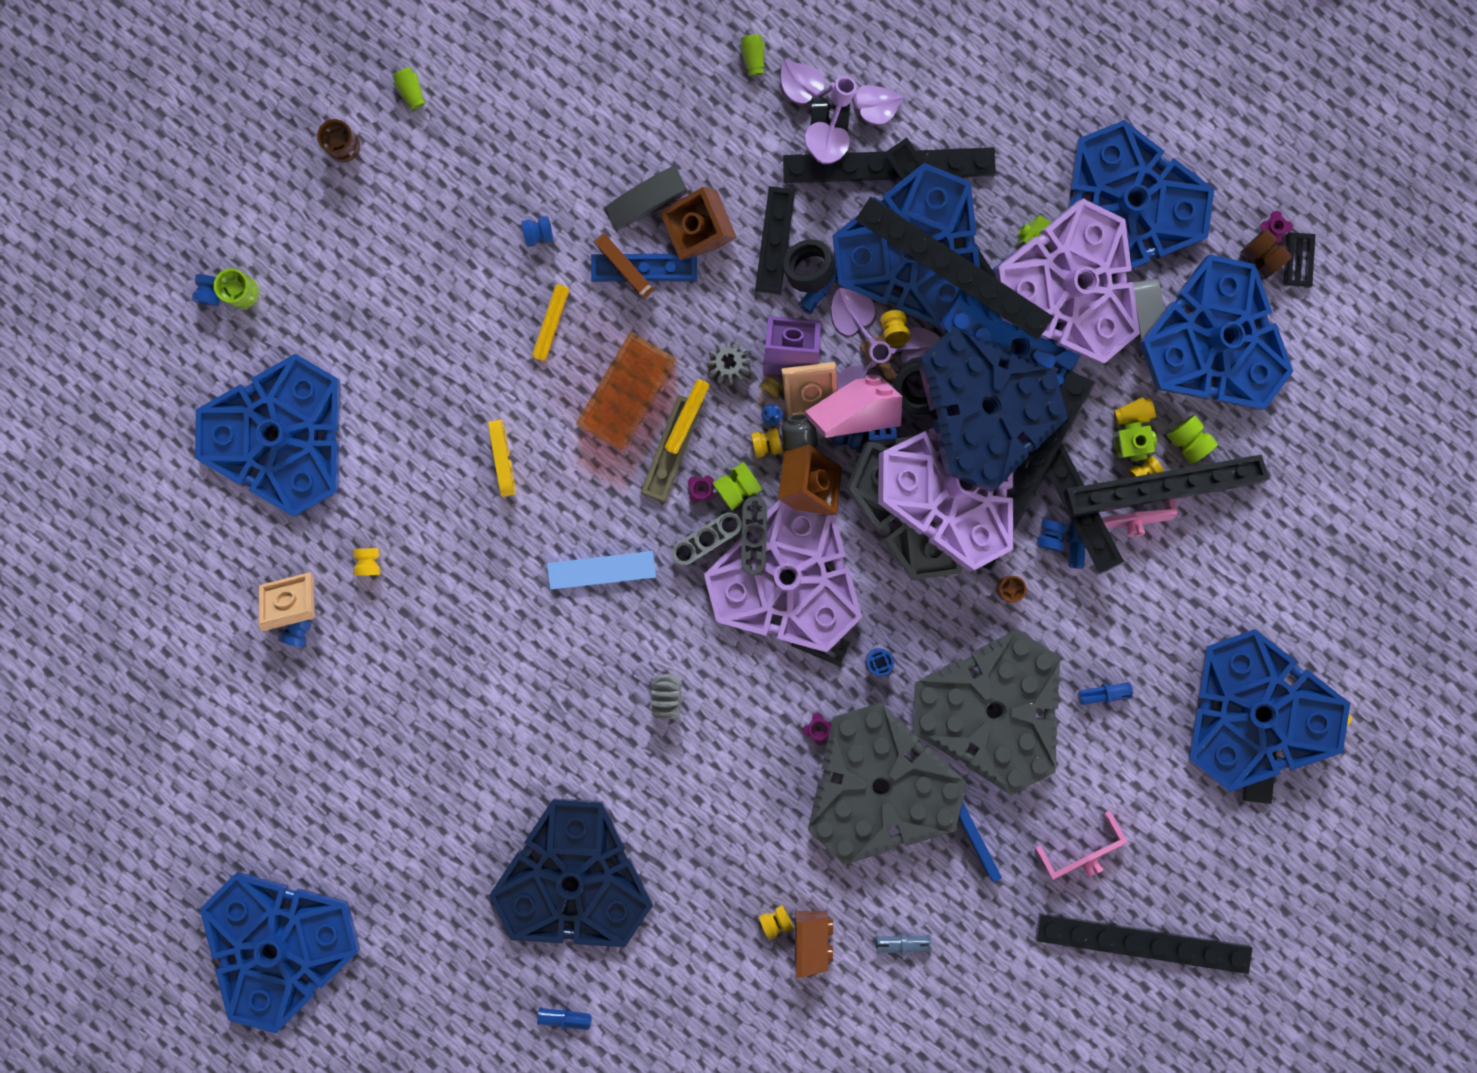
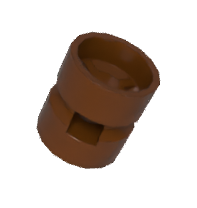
(338, 140)
(1266, 253)

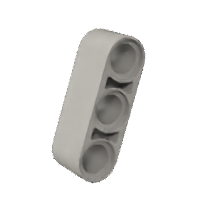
(1149, 307)
(693, 542)

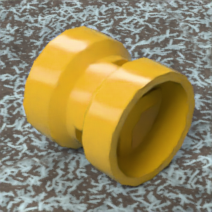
(894, 328)
(760, 445)
(1149, 466)
(366, 561)
(771, 926)

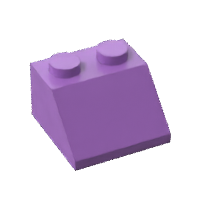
(790, 344)

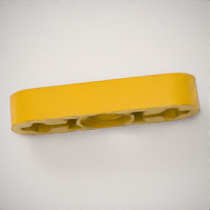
(501, 453)

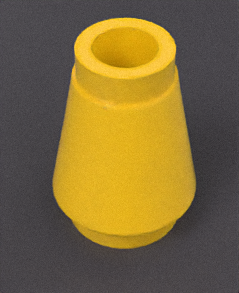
(1137, 411)

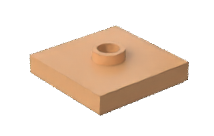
(808, 386)
(286, 601)

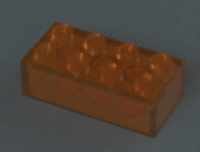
(627, 392)

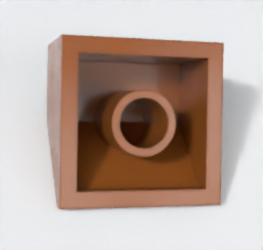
(698, 223)
(810, 481)
(812, 942)

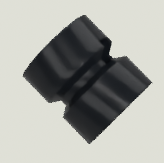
(820, 113)

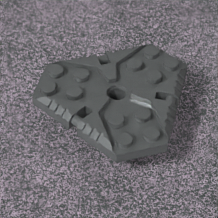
(913, 551)
(1012, 746)
(920, 798)

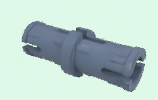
(903, 944)

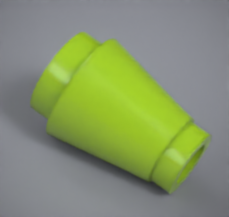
(753, 53)
(409, 87)

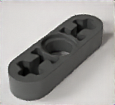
(747, 515)

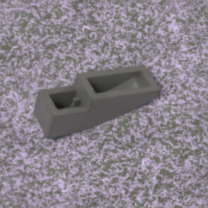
(646, 198)

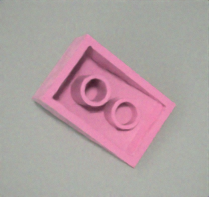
(857, 408)

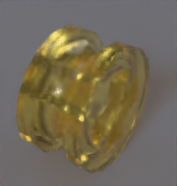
(771, 387)

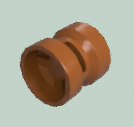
(1015, 589)

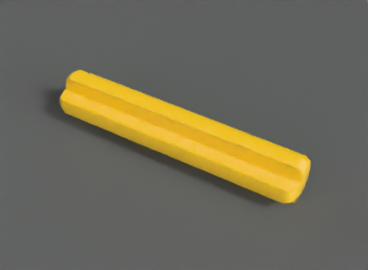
(550, 322)
(687, 416)

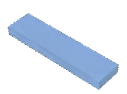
(601, 570)

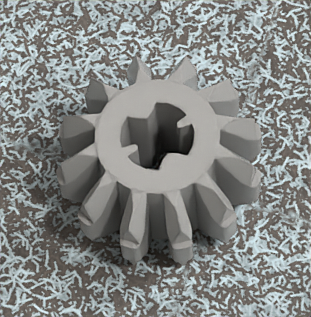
(738, 361)
(666, 697)

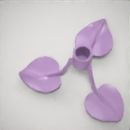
(823, 141)
(852, 312)

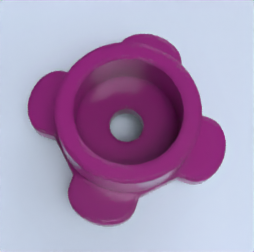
(1277, 219)
(706, 494)
(810, 729)

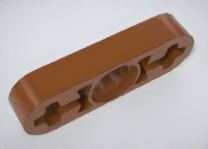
(623, 265)

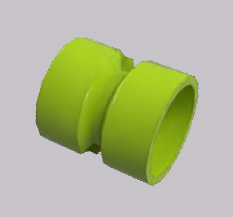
(236, 288)
(1192, 439)
(737, 486)

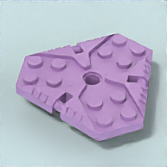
(1087, 246)
(969, 520)
(814, 607)

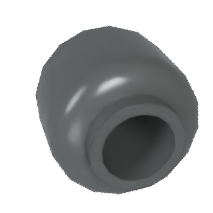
(798, 432)

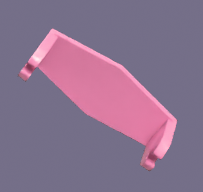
(1135, 520)
(1090, 860)

